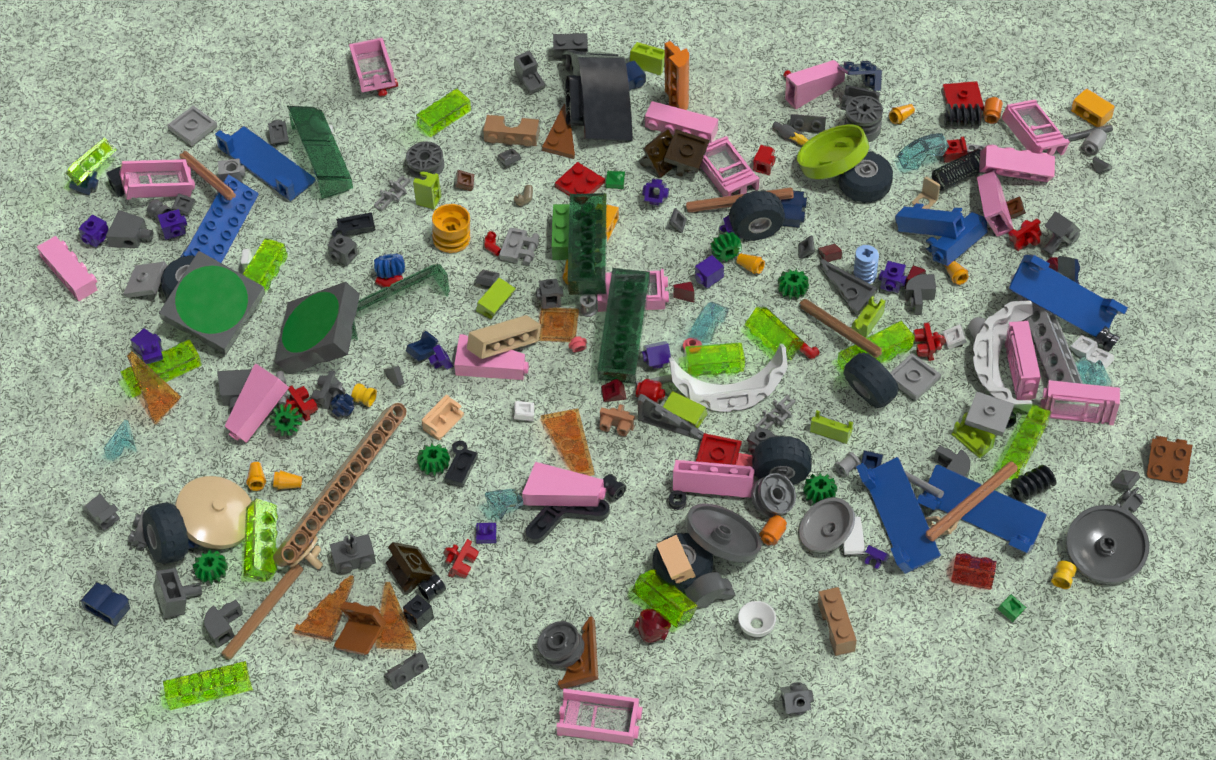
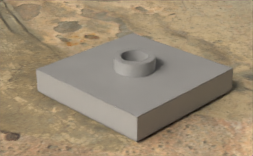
(192, 125)
(145, 279)
(915, 376)
(989, 414)

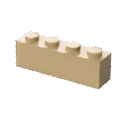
(503, 336)

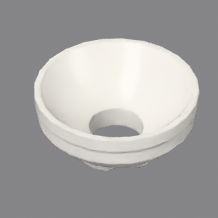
(757, 611)

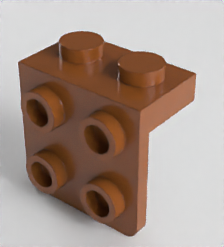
(1169, 459)
(361, 629)

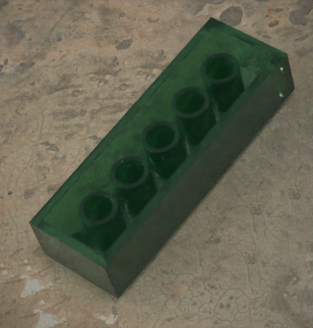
(587, 244)
(623, 325)

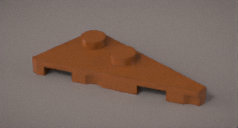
(560, 137)
(586, 667)

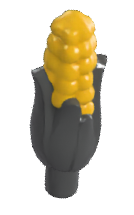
(790, 133)

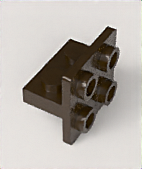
(655, 154)

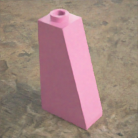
(812, 82)
(994, 203)
(502, 365)
(254, 403)
(561, 487)

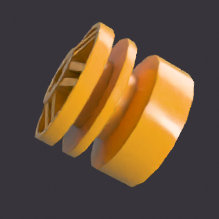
(451, 228)

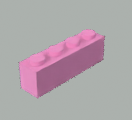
(667, 117)
(1017, 163)
(67, 268)
(713, 478)

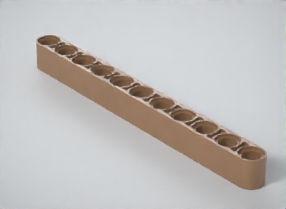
(334, 487)

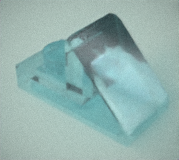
(1092, 373)
(122, 438)
(502, 500)

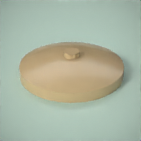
(214, 511)

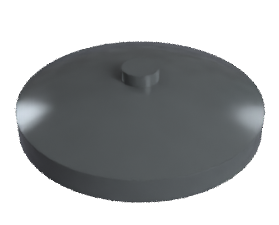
(723, 532)
(1107, 544)

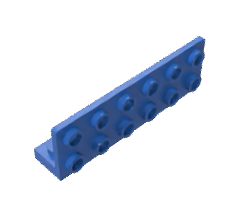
(265, 162)
(222, 221)
(1063, 296)
(995, 513)
(900, 514)

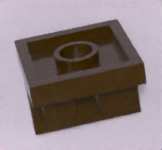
(686, 152)
(408, 565)

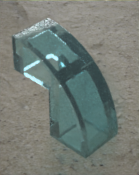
(916, 152)
(707, 322)

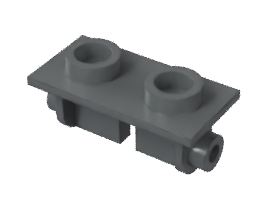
(808, 123)
(1130, 500)
(137, 537)
(411, 668)

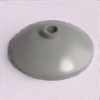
(827, 525)

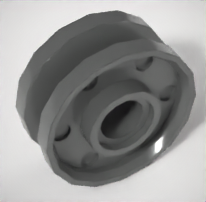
(425, 158)
(776, 485)
(560, 644)

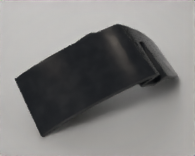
(599, 96)

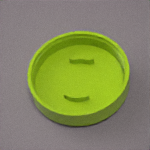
(833, 151)

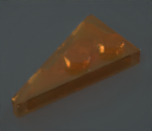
(155, 391)
(324, 619)
(396, 631)

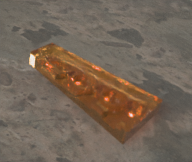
(570, 439)

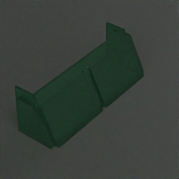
(321, 150)
(434, 270)

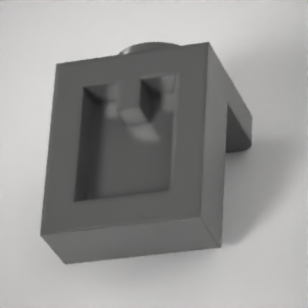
(278, 132)

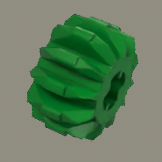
(726, 246)
(793, 283)
(288, 413)
(433, 459)
(819, 488)
(210, 567)

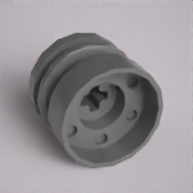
(865, 113)

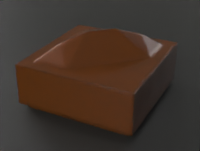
(464, 180)
(1016, 207)

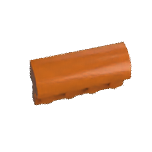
(676, 75)

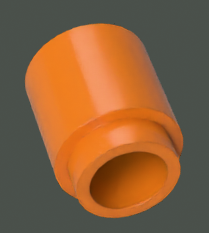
(992, 110)
(773, 530)

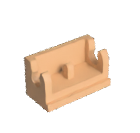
(442, 417)
(675, 559)

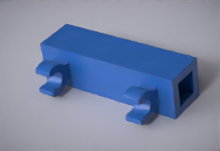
(930, 221)
(948, 249)

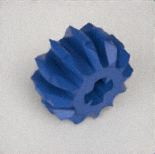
(389, 265)

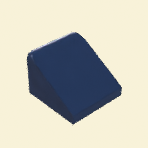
(871, 459)

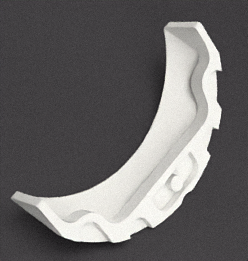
(988, 347)
(736, 395)

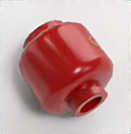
(651, 389)

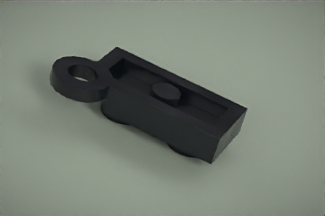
(354, 224)
(461, 464)

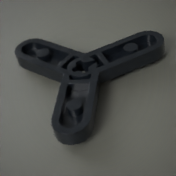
(551, 516)

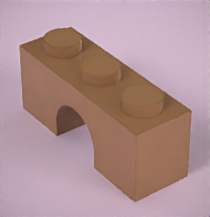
(524, 134)
(839, 624)

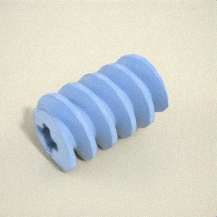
(866, 263)

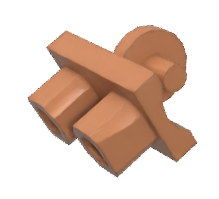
(618, 418)

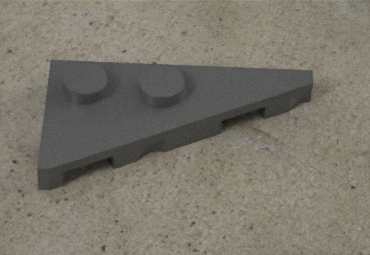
(851, 288)
(658, 416)

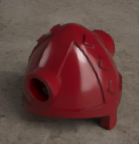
(652, 626)

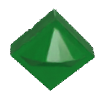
(615, 179)
(1011, 608)

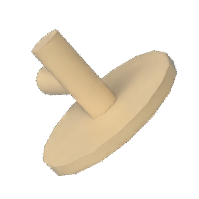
(310, 556)

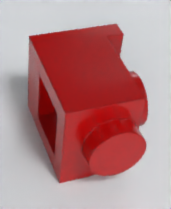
(956, 149)
(764, 160)

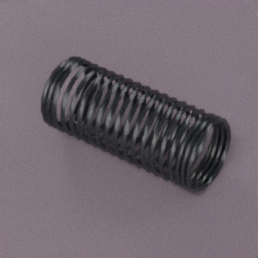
(973, 160)

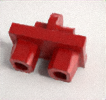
(1028, 234)
(930, 342)
(297, 397)
(467, 552)

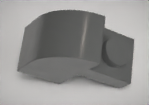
(527, 73)
(918, 289)
(958, 462)
(101, 512)
(708, 588)
(218, 622)

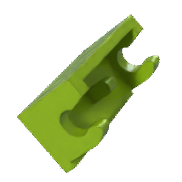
(648, 58)
(427, 191)
(494, 298)
(869, 317)
(686, 409)
(831, 428)
(974, 439)

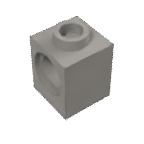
(231, 167)

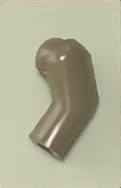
(522, 200)

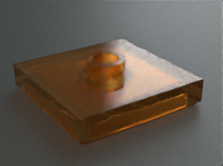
(558, 324)

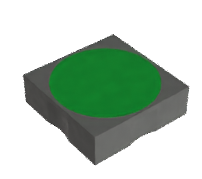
(212, 302)
(317, 328)

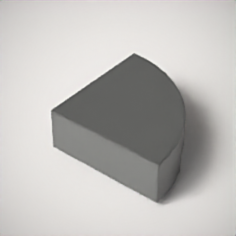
(394, 375)

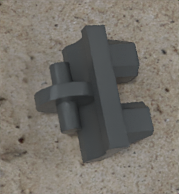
(330, 388)

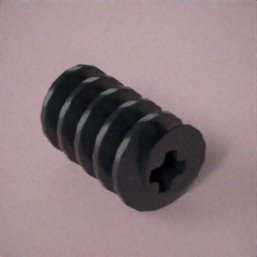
(962, 114)
(1031, 482)

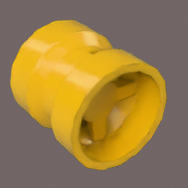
(364, 395)
(1064, 573)

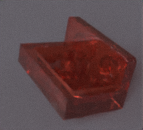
(974, 571)

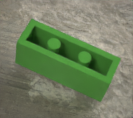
(560, 231)

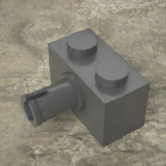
(569, 42)
(1062, 231)
(352, 553)
(171, 592)

